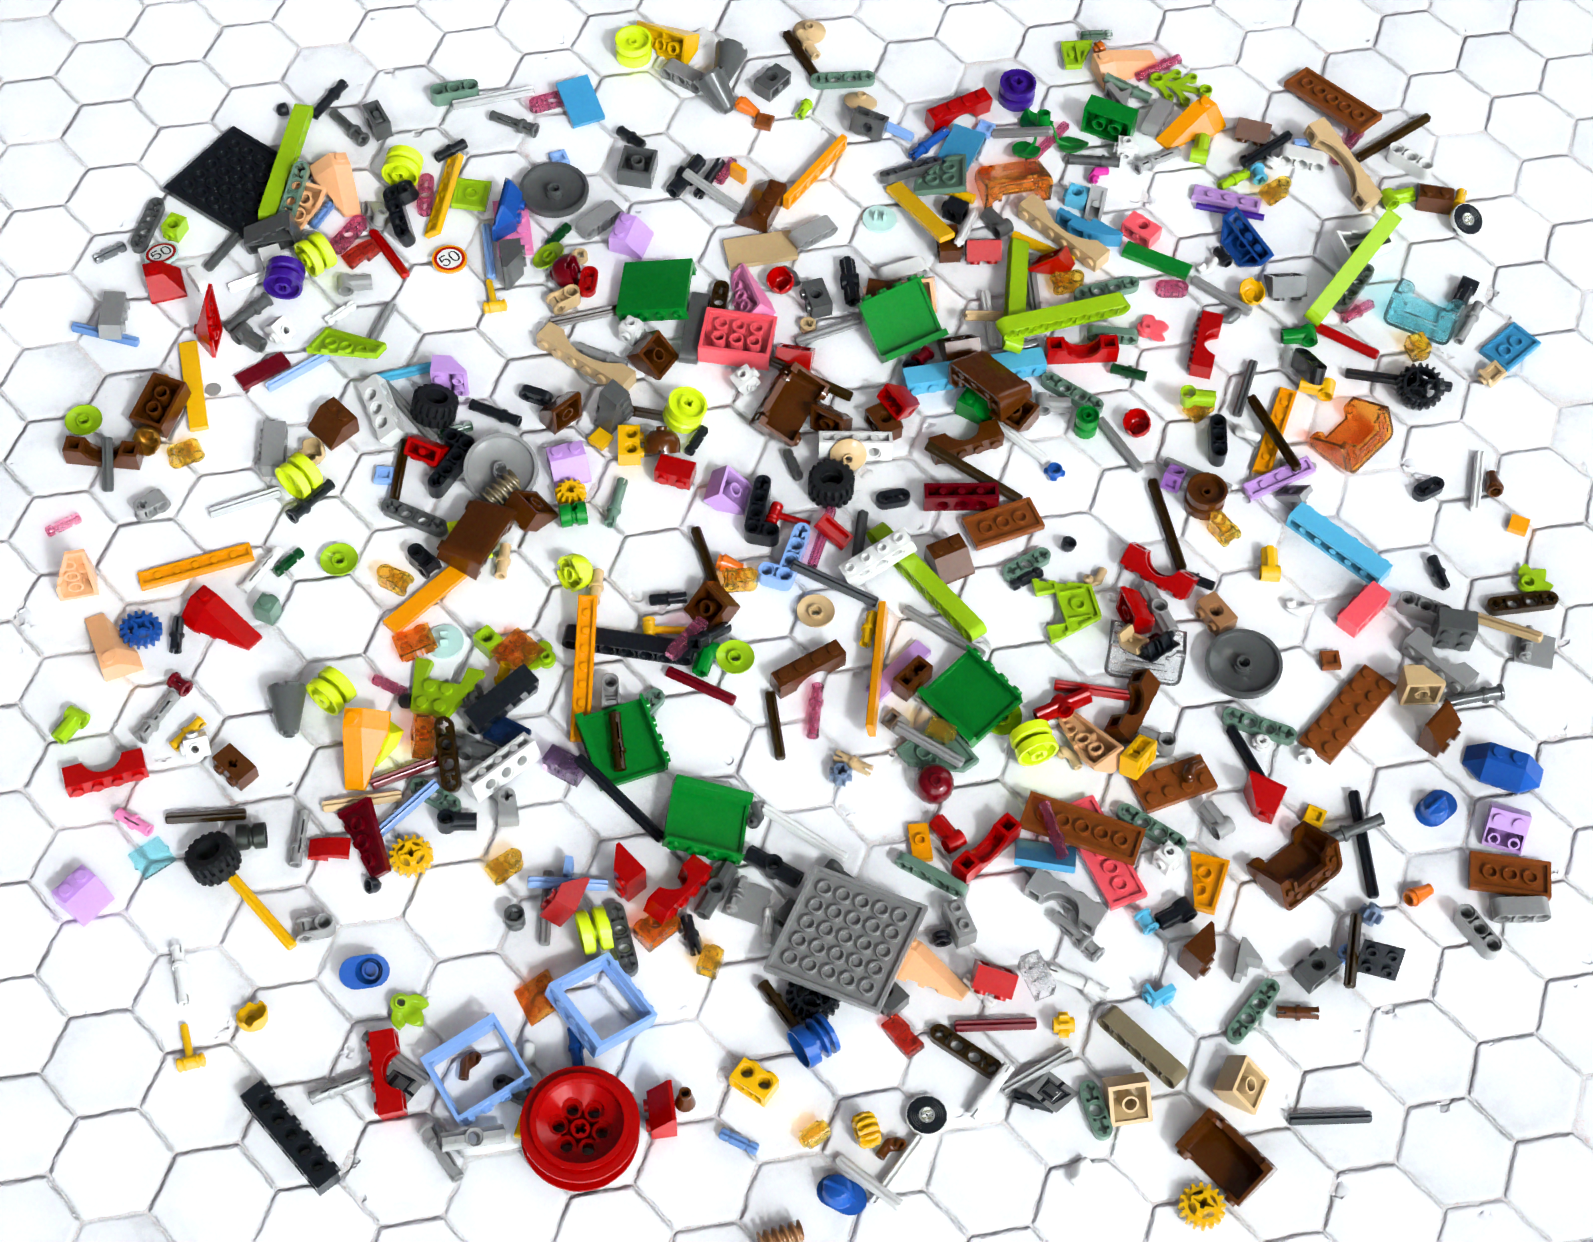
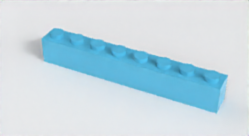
(935, 376)

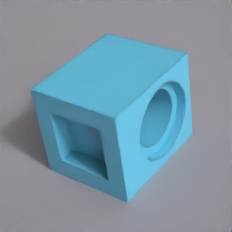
(1076, 196)

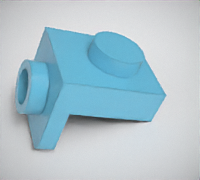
(1162, 996)

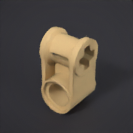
(565, 299)

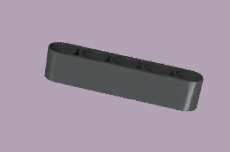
(693, 327)

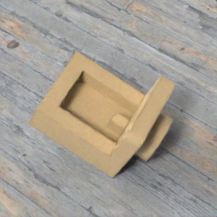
(1491, 374)
(1130, 640)

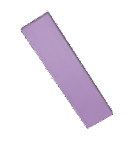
(1225, 198)
(1277, 479)
(899, 664)

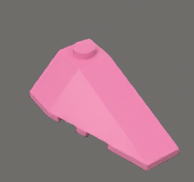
(748, 293)

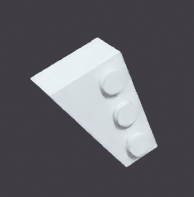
(1347, 242)

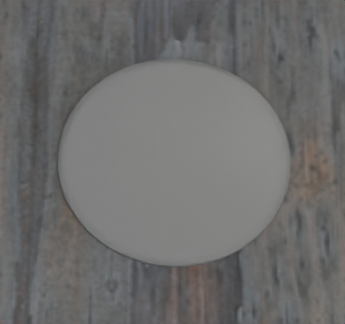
(212, 389)

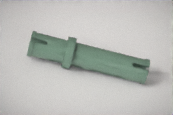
(1124, 85)
(614, 507)

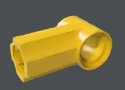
(1324, 392)
(1269, 565)

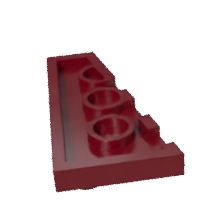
(364, 829)

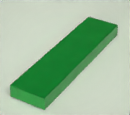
(1156, 260)

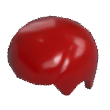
(780, 280)
(1136, 422)

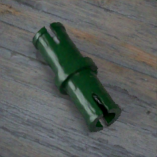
(1128, 372)

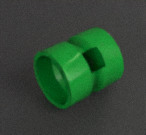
(1086, 422)
(573, 514)

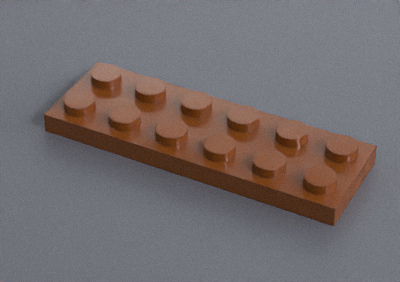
(1333, 100)
(1347, 714)
(1086, 829)

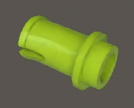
(805, 106)

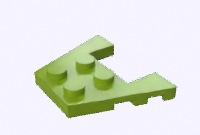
(1076, 604)
(438, 696)

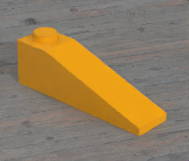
(1199, 117)
(362, 743)

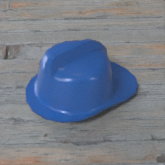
(1435, 808)
(364, 971)
(842, 1194)

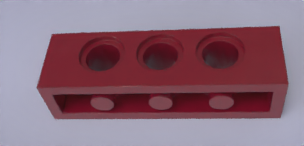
(960, 496)

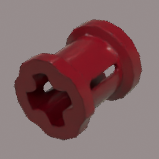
(923, 356)
(179, 684)

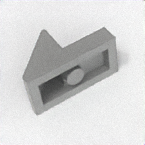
(1113, 93)
(1096, 202)
(1293, 495)
(1246, 957)

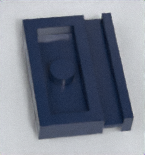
(504, 732)

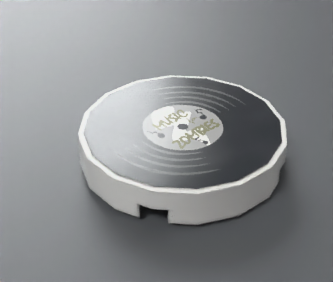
(1466, 220)
(926, 1116)

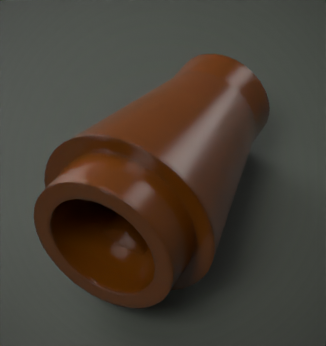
(1493, 484)
(685, 1100)

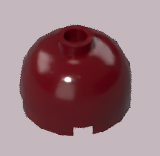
(565, 270)
(934, 784)

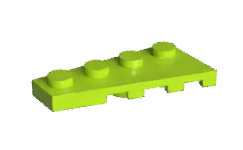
(345, 344)

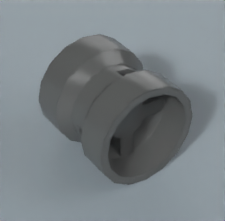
(517, 914)

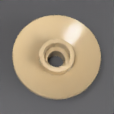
(813, 28)
(860, 98)
(852, 448)
(815, 604)

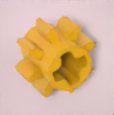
(1063, 1024)

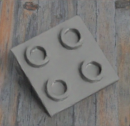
(1535, 653)
(746, 900)

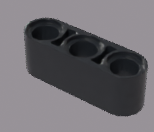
(1308, 366)
(1217, 440)

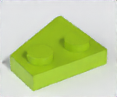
(1075, 53)

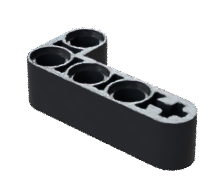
(396, 199)
(452, 464)
(755, 528)

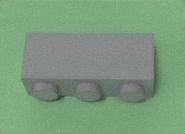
(113, 315)
(273, 447)

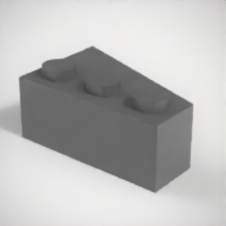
(273, 230)
(614, 407)

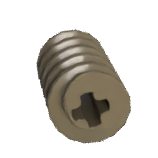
(502, 488)

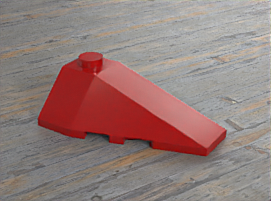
(209, 325)
(214, 617)

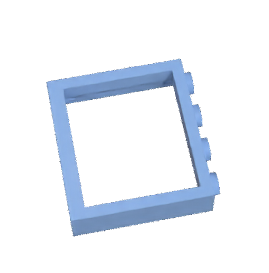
(577, 1022)
(458, 1043)

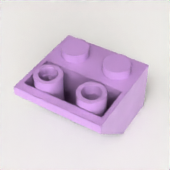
(450, 374)
(1506, 828)

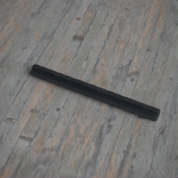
(1385, 378)
(619, 797)
(1364, 846)

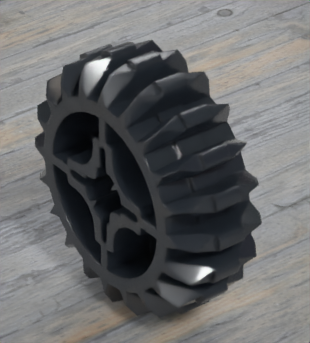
(1418, 373)
(801, 1004)

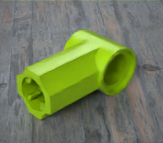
(1200, 150)
(1393, 198)
(1198, 397)
(73, 719)

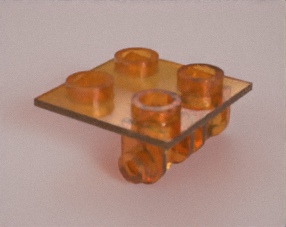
(414, 640)
(518, 649)
(533, 1000)

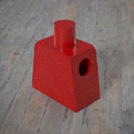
(898, 401)

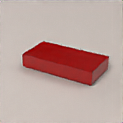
(833, 531)

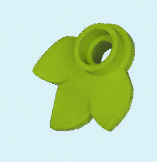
(1534, 579)
(548, 654)
(410, 1012)

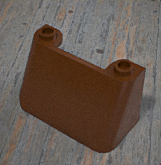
(991, 381)
(789, 403)
(476, 536)
(1300, 867)
(1226, 1156)

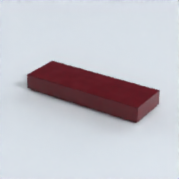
(262, 371)

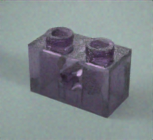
(561, 765)

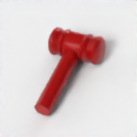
(775, 513)

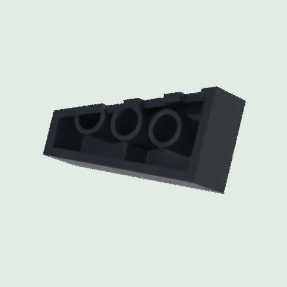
(502, 699)

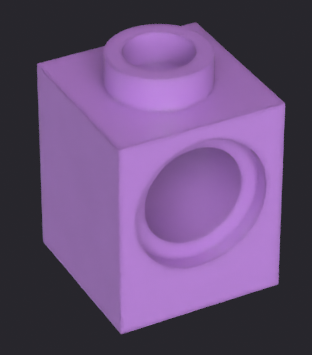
(1173, 478)

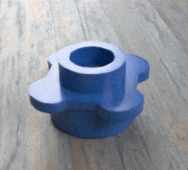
(1054, 467)

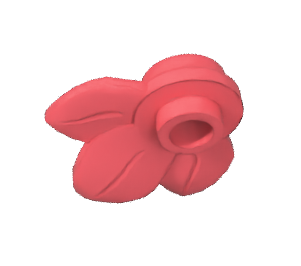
(1152, 328)

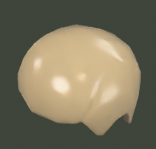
(313, 449)

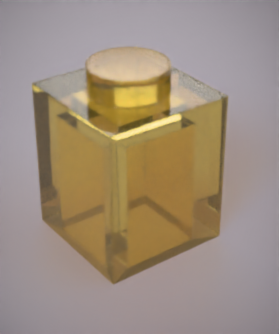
(1417, 347)
(941, 730)
(710, 961)

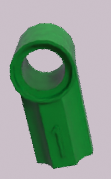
(1304, 335)
(705, 660)

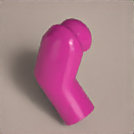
(1096, 172)

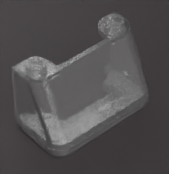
(1166, 669)

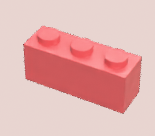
(1363, 608)

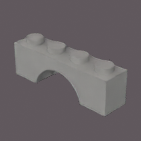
(1457, 676)
(1046, 888)

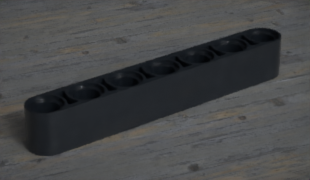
(629, 645)

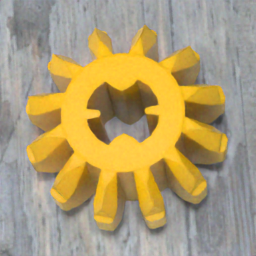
(570, 491)
(866, 1129)

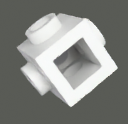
(1126, 148)
(280, 330)
(631, 330)
(746, 379)
(196, 739)
(1167, 858)

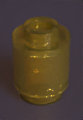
(814, 1134)

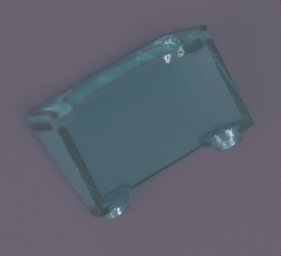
(1418, 315)

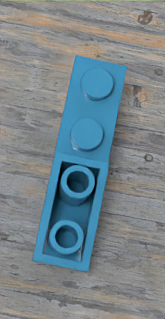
(1089, 230)

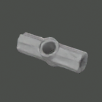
(1154, 601)
(459, 1139)

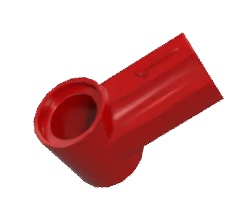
(950, 838)

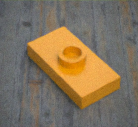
(920, 841)

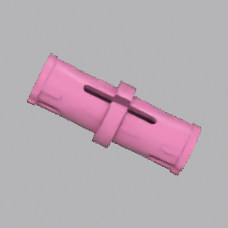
(143, 827)

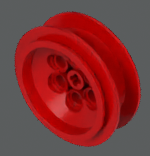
(586, 1091)

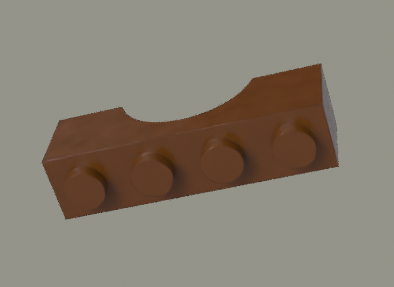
(988, 437)
(82, 452)
(789, 677)
(1142, 690)

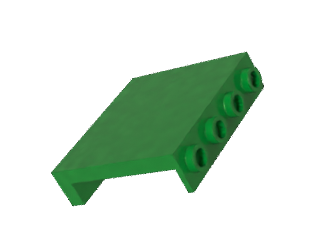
(655, 289)
(900, 319)
(971, 696)
(642, 742)
(706, 819)

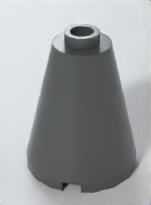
(730, 55)
(717, 89)
(287, 706)

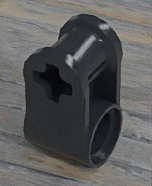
(425, 562)

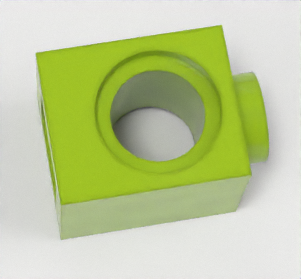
(174, 227)
(484, 634)

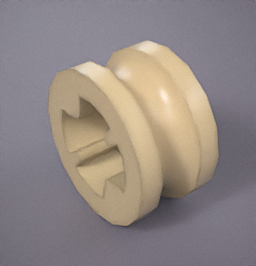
(581, 251)
(807, 321)

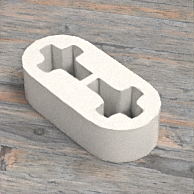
(197, 279)

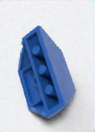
(508, 211)
(1243, 240)
(1503, 767)

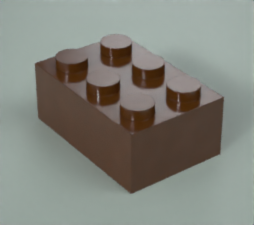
(160, 404)

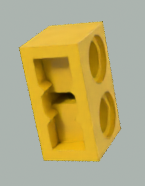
(629, 441)
(1137, 757)
(750, 1085)

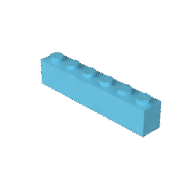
(1338, 544)

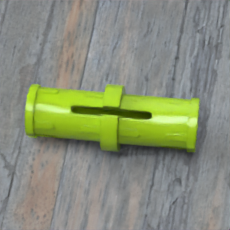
(1233, 179)

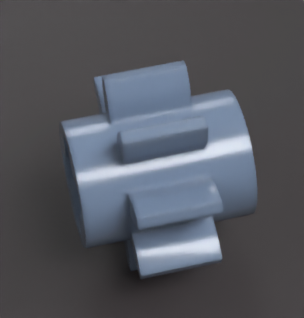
(840, 774)
(1371, 914)

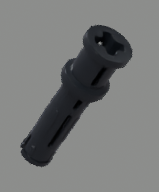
(304, 505)
(705, 638)

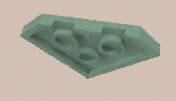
(944, 178)
(918, 756)

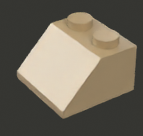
(1419, 686)
(1241, 1083)
(1127, 1098)

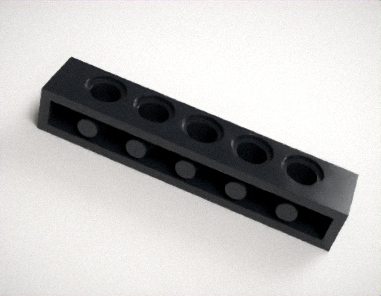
(319, 1180)

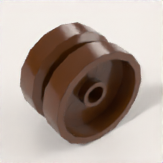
(1204, 495)

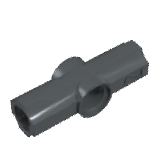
(470, 747)
(710, 899)

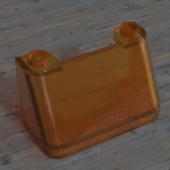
(1013, 178)
(1358, 436)

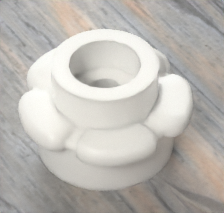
(1272, 162)
(1261, 747)
(1307, 756)

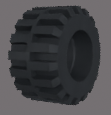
(434, 406)
(831, 472)
(212, 858)

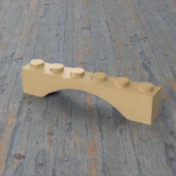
(1323, 137)
(1088, 252)
(554, 341)

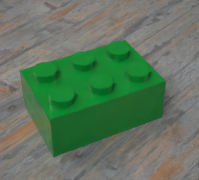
(1108, 119)

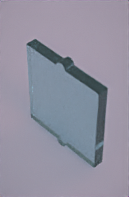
(151, 857)

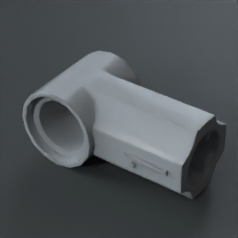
(348, 284)
(1052, 404)
(1161, 738)
(1219, 825)

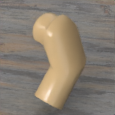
(1097, 579)
(1071, 755)

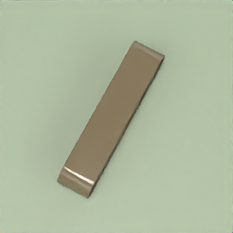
(1142, 1046)

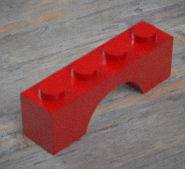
(975, 102)
(1209, 329)
(1100, 350)
(1138, 559)
(129, 768)
(1000, 837)
(664, 902)
(384, 1047)

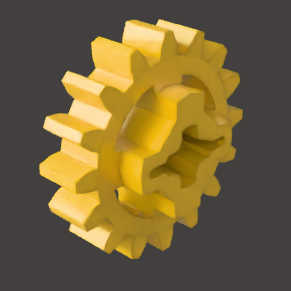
(418, 849)
(1190, 1201)

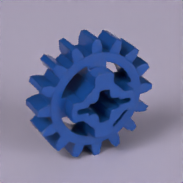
(141, 628)

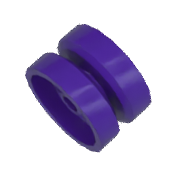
(1016, 90)
(284, 277)

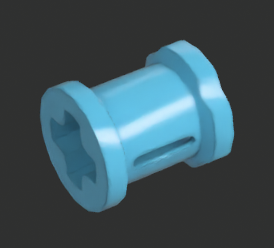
(1259, 175)
(1146, 921)

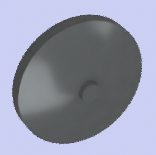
(554, 189)
(1243, 664)

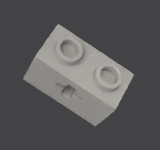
(959, 922)

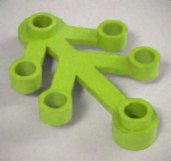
(1161, 81)

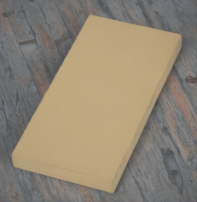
(760, 249)

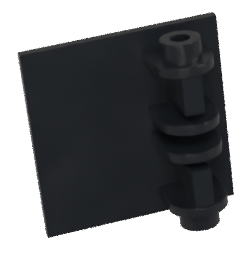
(1157, 646)
(1380, 959)

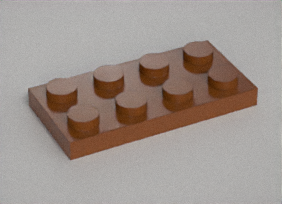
(1003, 523)
(1167, 787)
(1509, 875)

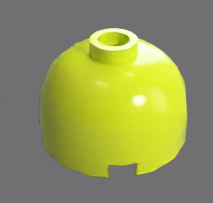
(574, 571)

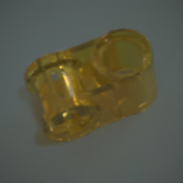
(1275, 190)
(1067, 281)
(1197, 413)
(186, 452)
(1224, 530)
(396, 579)
(738, 579)
(504, 867)

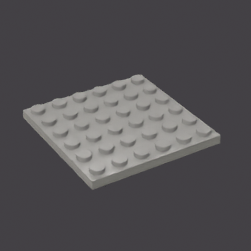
(846, 939)

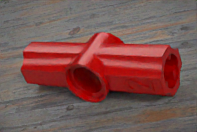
(1063, 705)

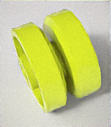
(633, 46)
(402, 164)
(315, 253)
(685, 410)
(298, 475)
(331, 690)
(1033, 742)
(590, 930)

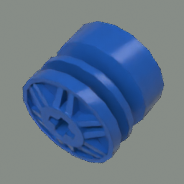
(813, 1040)

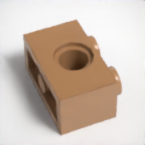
(1213, 604)

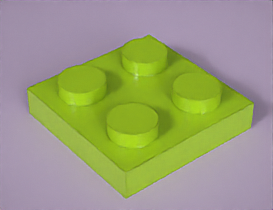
(471, 194)

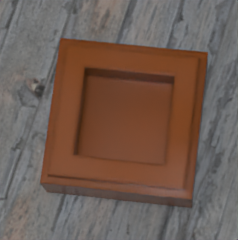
(764, 121)
(1330, 660)

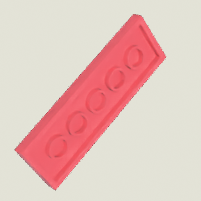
(1114, 879)

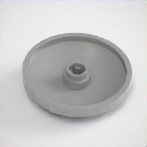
(494, 456)

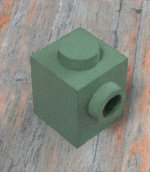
(267, 608)

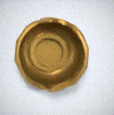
(149, 439)

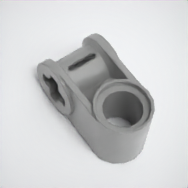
(375, 214)
(152, 504)
(610, 695)
(507, 810)
(312, 927)

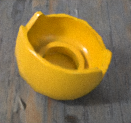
(1251, 292)
(252, 1016)

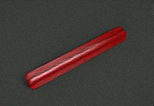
(389, 253)
(1347, 341)
(1095, 690)

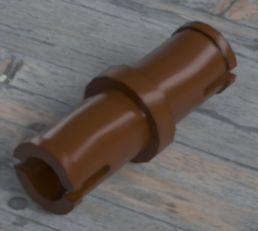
(1297, 1012)

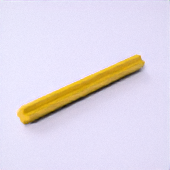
(262, 912)

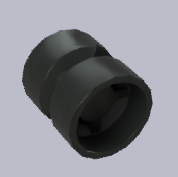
(251, 836)

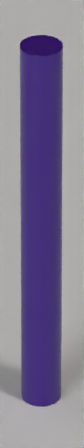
(1224, 210)

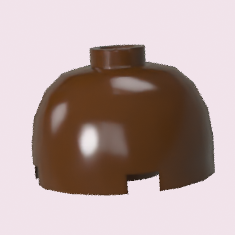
(661, 441)

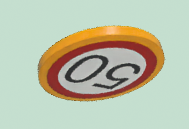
(449, 259)

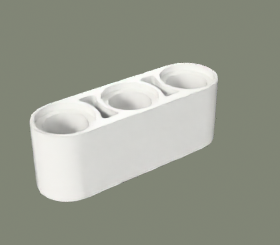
(1303, 158)
(1409, 161)
(904, 269)

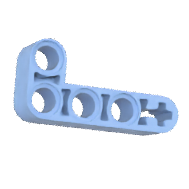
(776, 572)

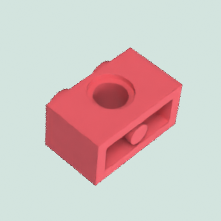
(1141, 230)

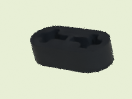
(535, 395)
(1426, 486)
(892, 498)

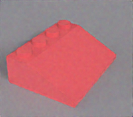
(737, 338)

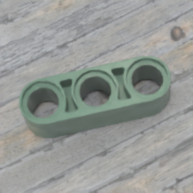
(444, 93)

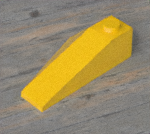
(672, 41)

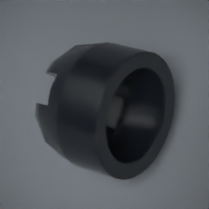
(282, 109)
(1070, 544)
(404, 700)
(372, 885)

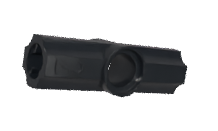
(679, 183)
(849, 281)
(783, 872)

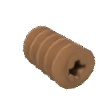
(789, 1234)

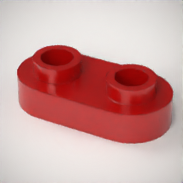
(588, 281)

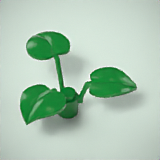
(1042, 118)

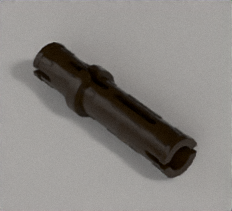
(618, 749)
(775, 1000)

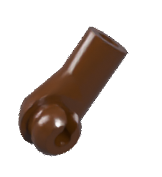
(1189, 770)
(467, 1064)
(890, 1145)

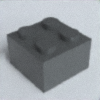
(637, 167)
(1454, 629)

